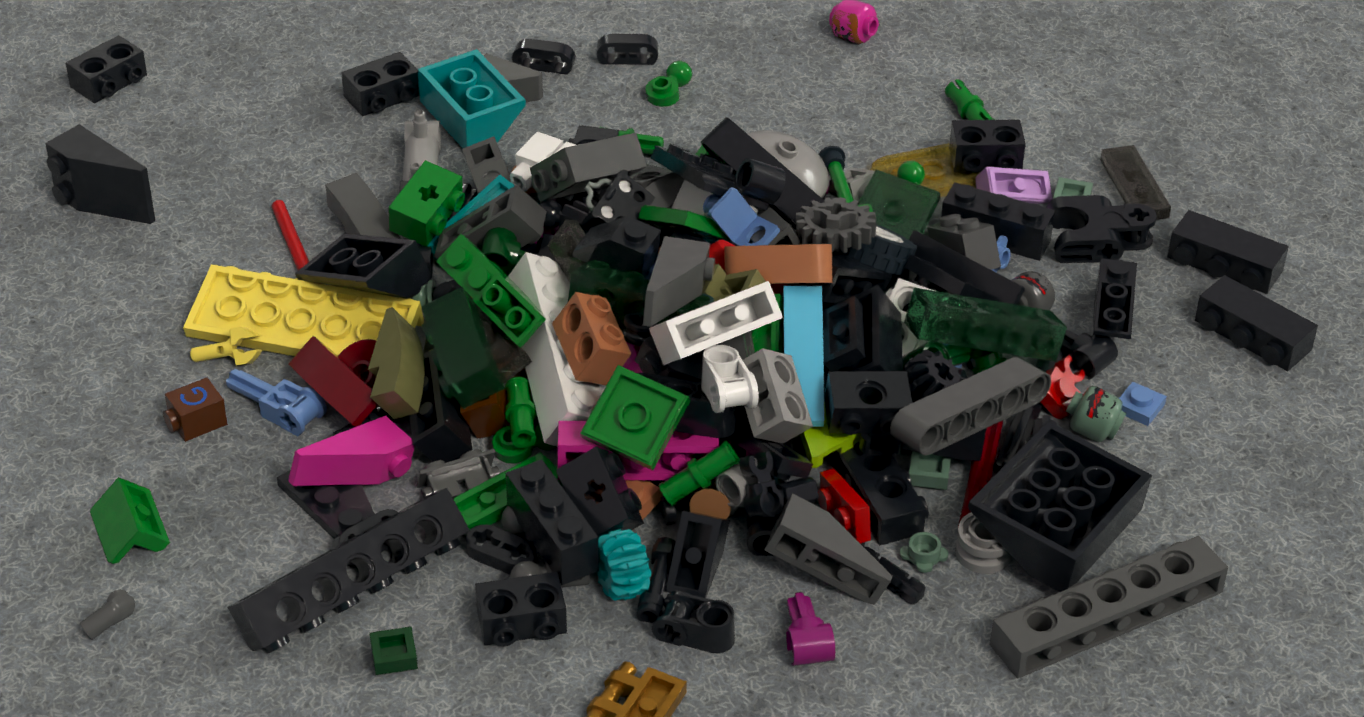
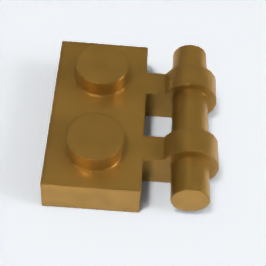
(649, 696)

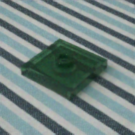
(900, 203)

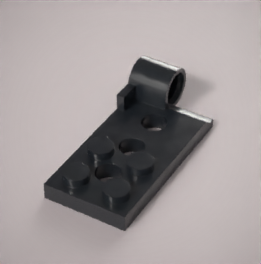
(755, 181)

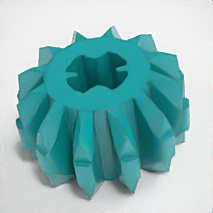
(623, 565)

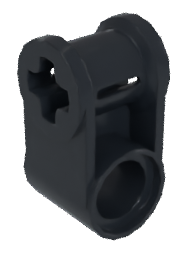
(697, 623)

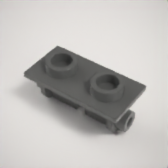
(471, 468)

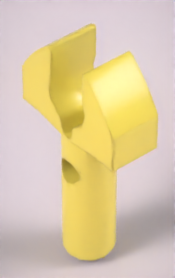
(228, 348)

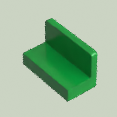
(128, 517)

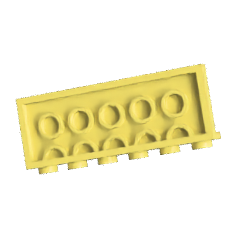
(289, 311)

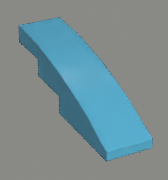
(805, 344)

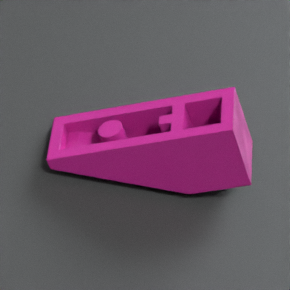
(355, 457)

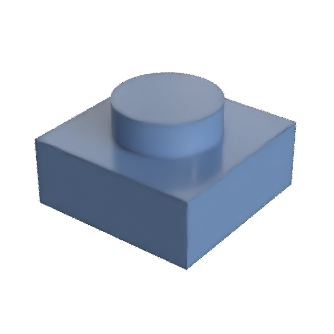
(1142, 403)

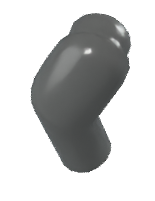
(117, 608)

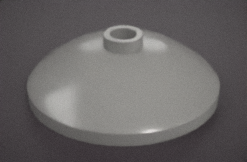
(797, 157)

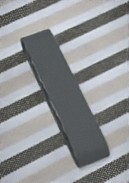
(970, 406)

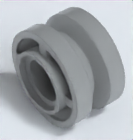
(978, 548)

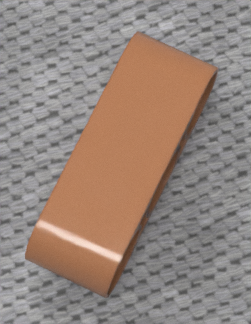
(782, 262)

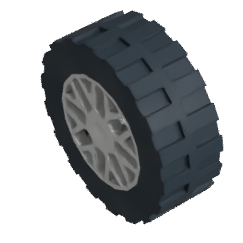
(886, 252)

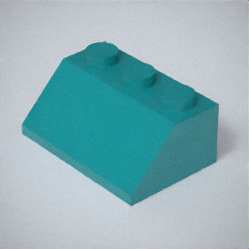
(469, 98)

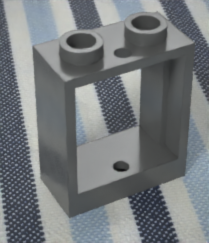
(574, 166)

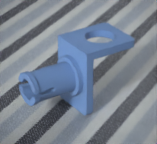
(738, 219)

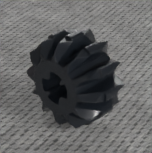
(930, 373)

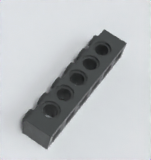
(1107, 606)

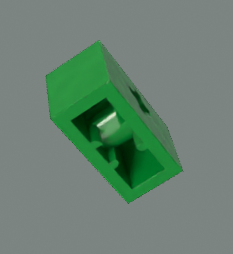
(426, 203)

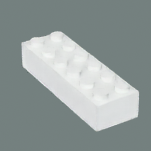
(550, 378)

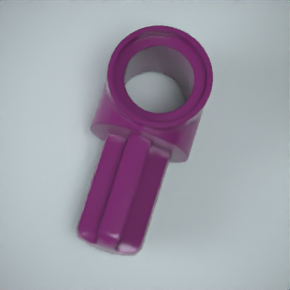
(808, 635)

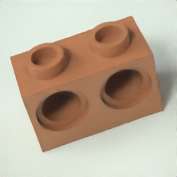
(591, 338)

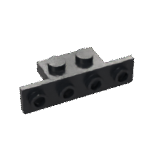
(958, 274)

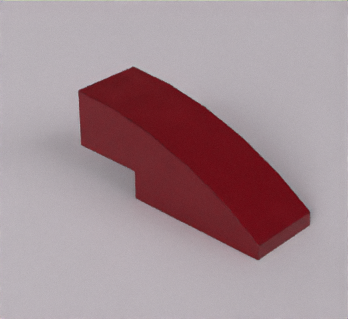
(334, 381)

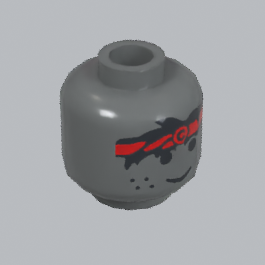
(1038, 290)

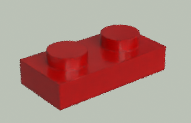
(844, 505)

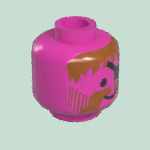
(854, 21)

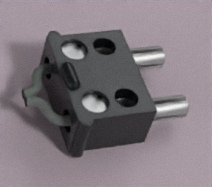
(619, 199)

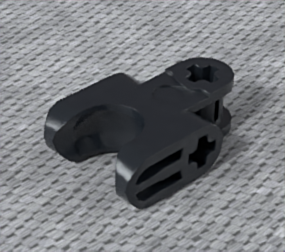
(1099, 228)

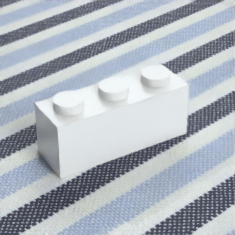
(715, 323)

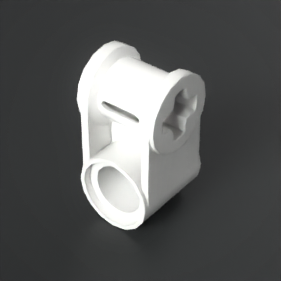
(727, 379)

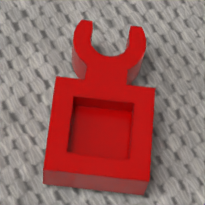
(1062, 387)

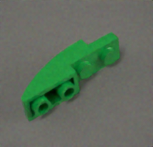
(492, 290)

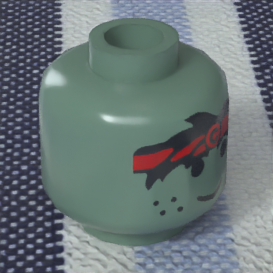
(1096, 414)

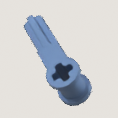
(282, 404)

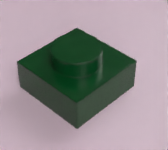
(393, 650)

